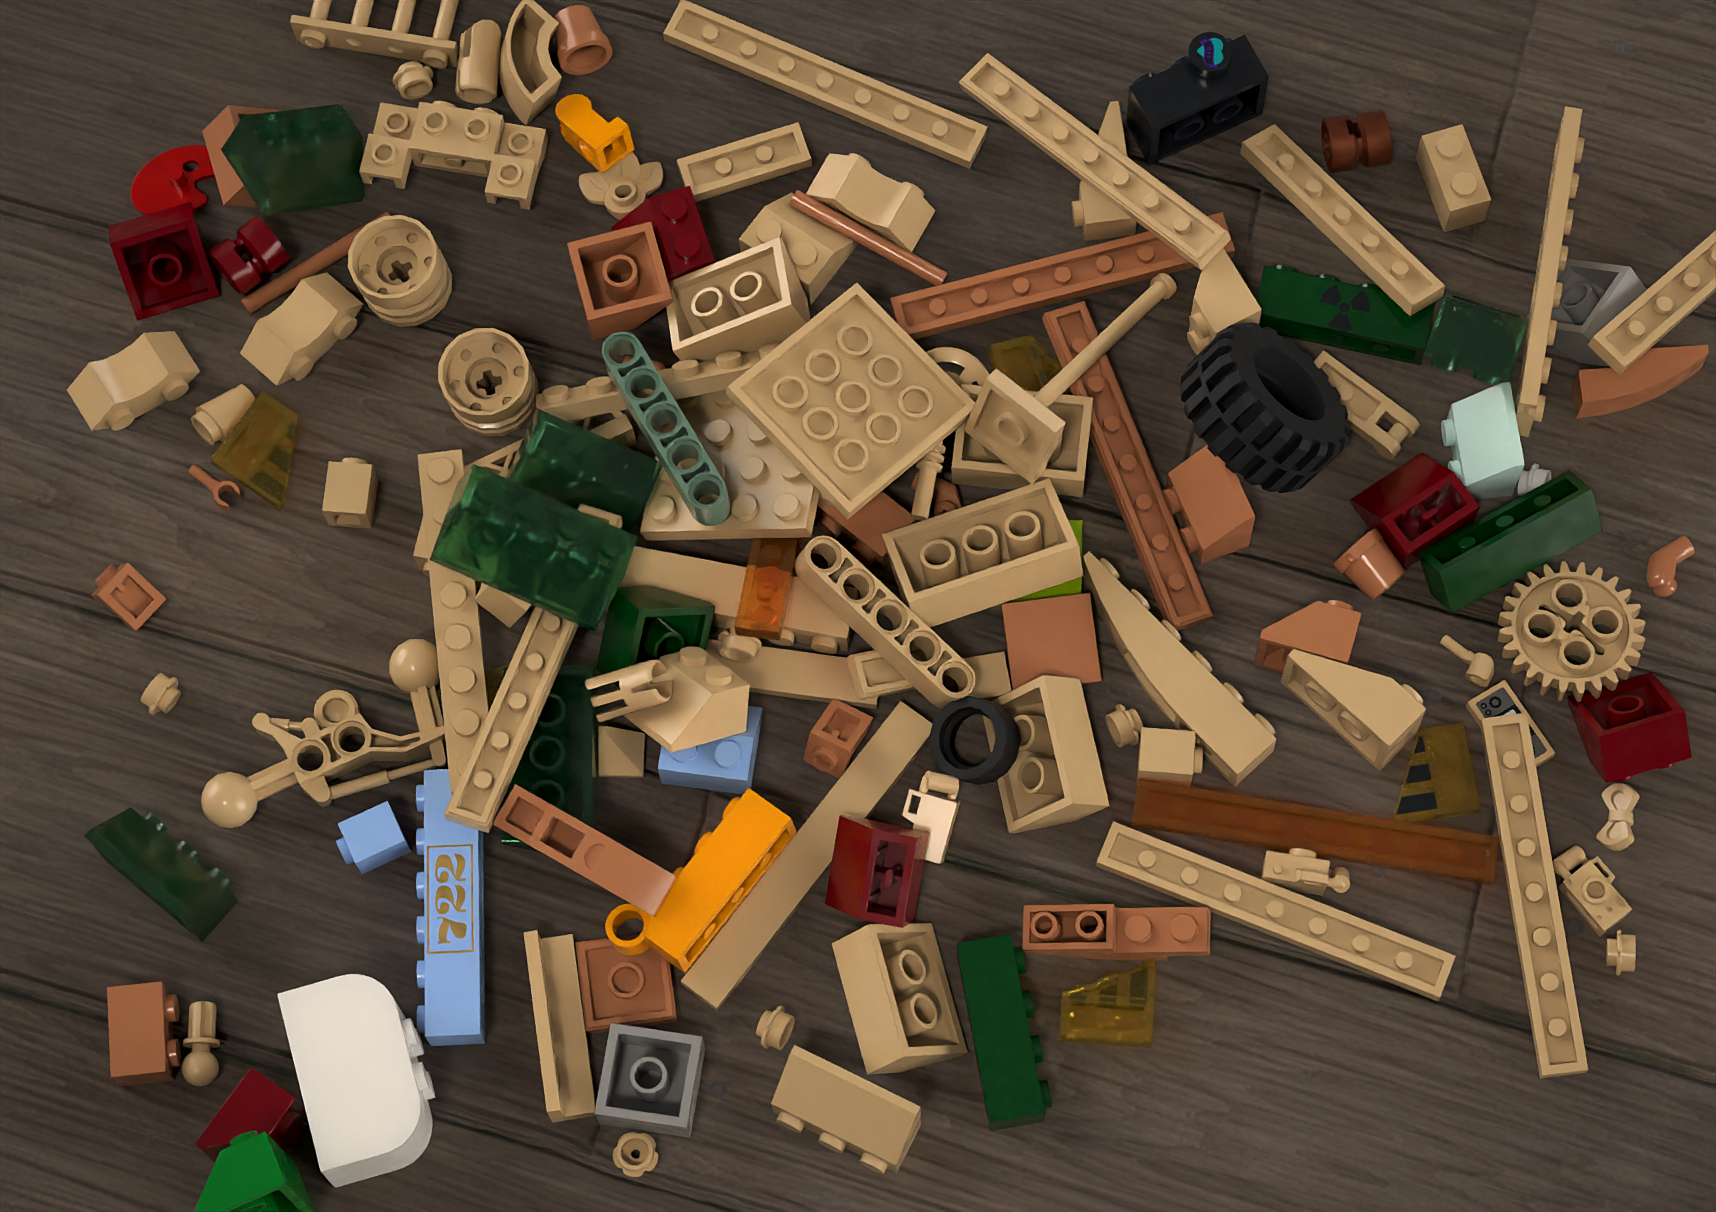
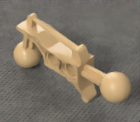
(233, 798)

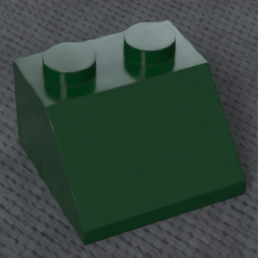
(650, 624)

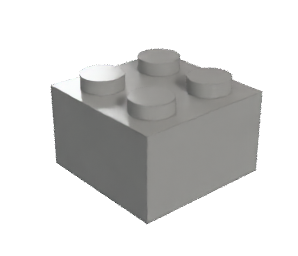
(650, 1080)

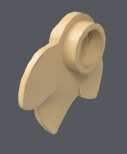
(622, 185)

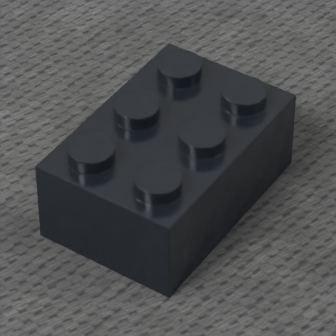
(1183, 109)

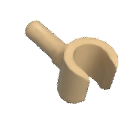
(1481, 665)

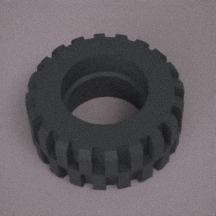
(1264, 408)

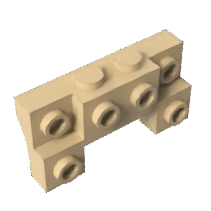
(457, 142)

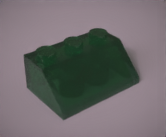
(298, 158)
(583, 468)
(164, 870)

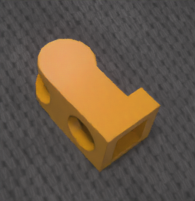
(591, 135)

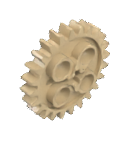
(1596, 604)

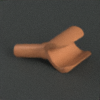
(215, 486)

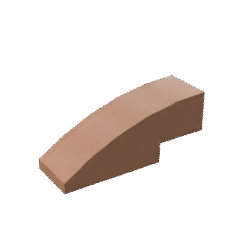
(1651, 375)

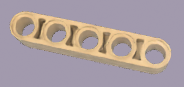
(878, 599)

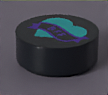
(1209, 55)

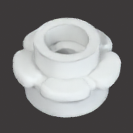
(1532, 479)

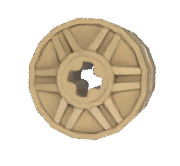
(394, 250)
(476, 362)

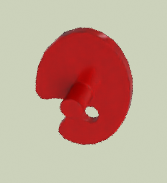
(166, 183)

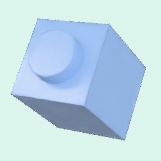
(372, 838)

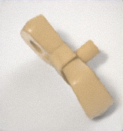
(1617, 831)

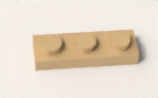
(745, 162)

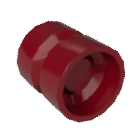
(259, 244)

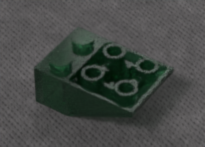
(1475, 339)

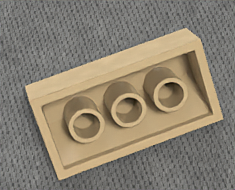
(984, 554)

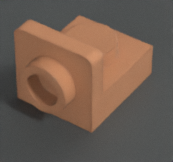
(127, 594)
(836, 737)

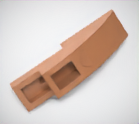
(584, 850)
(1115, 932)

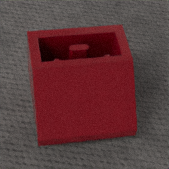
(1416, 507)
(876, 871)

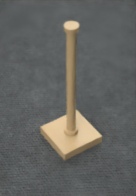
(1021, 426)

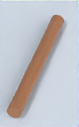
(868, 238)
(305, 269)

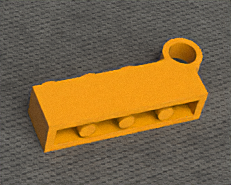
(711, 883)

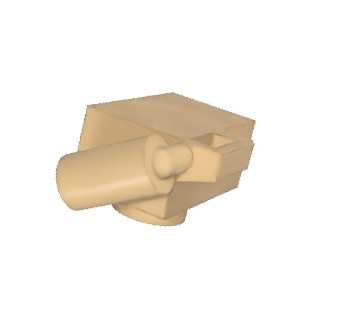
(935, 812)
(1303, 872)
(1590, 890)

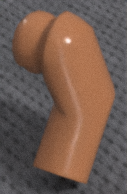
(944, 497)
(1663, 565)

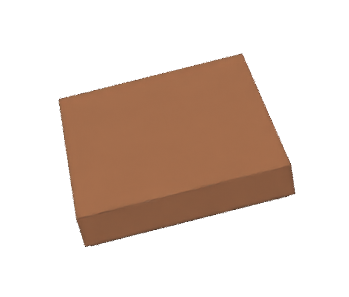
(1051, 639)
(623, 987)

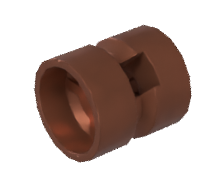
(1356, 141)

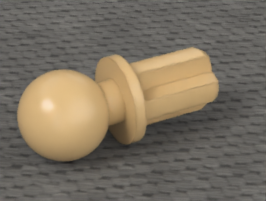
(201, 1065)

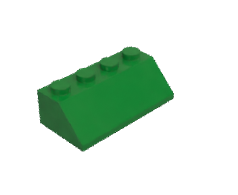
(254, 1178)

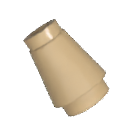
(220, 415)

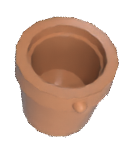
(580, 41)
(1371, 565)

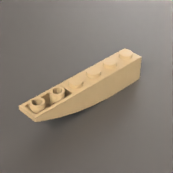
(1179, 679)

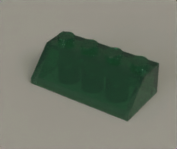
(533, 547)
(562, 751)

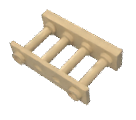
(433, 51)

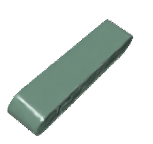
(670, 446)

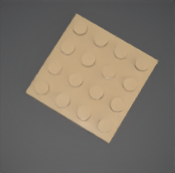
(851, 400)
(763, 485)

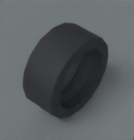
(944, 733)

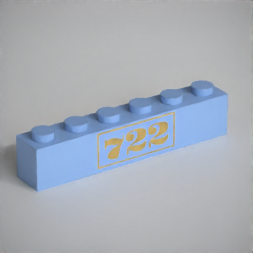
(451, 921)

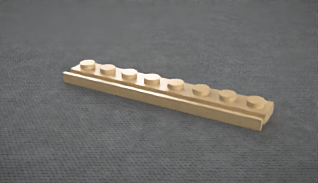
(1551, 259)

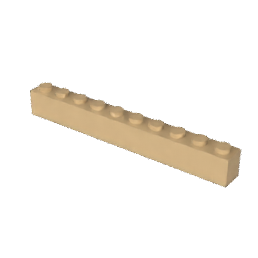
(806, 617)

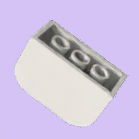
(358, 1076)

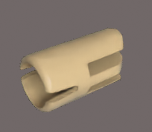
(479, 63)
(634, 688)

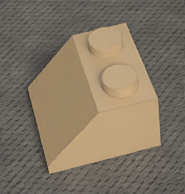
(811, 245)
(1219, 302)
(704, 703)

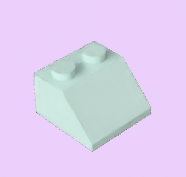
(1485, 442)

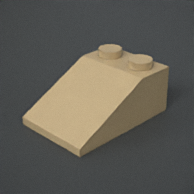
(1357, 704)

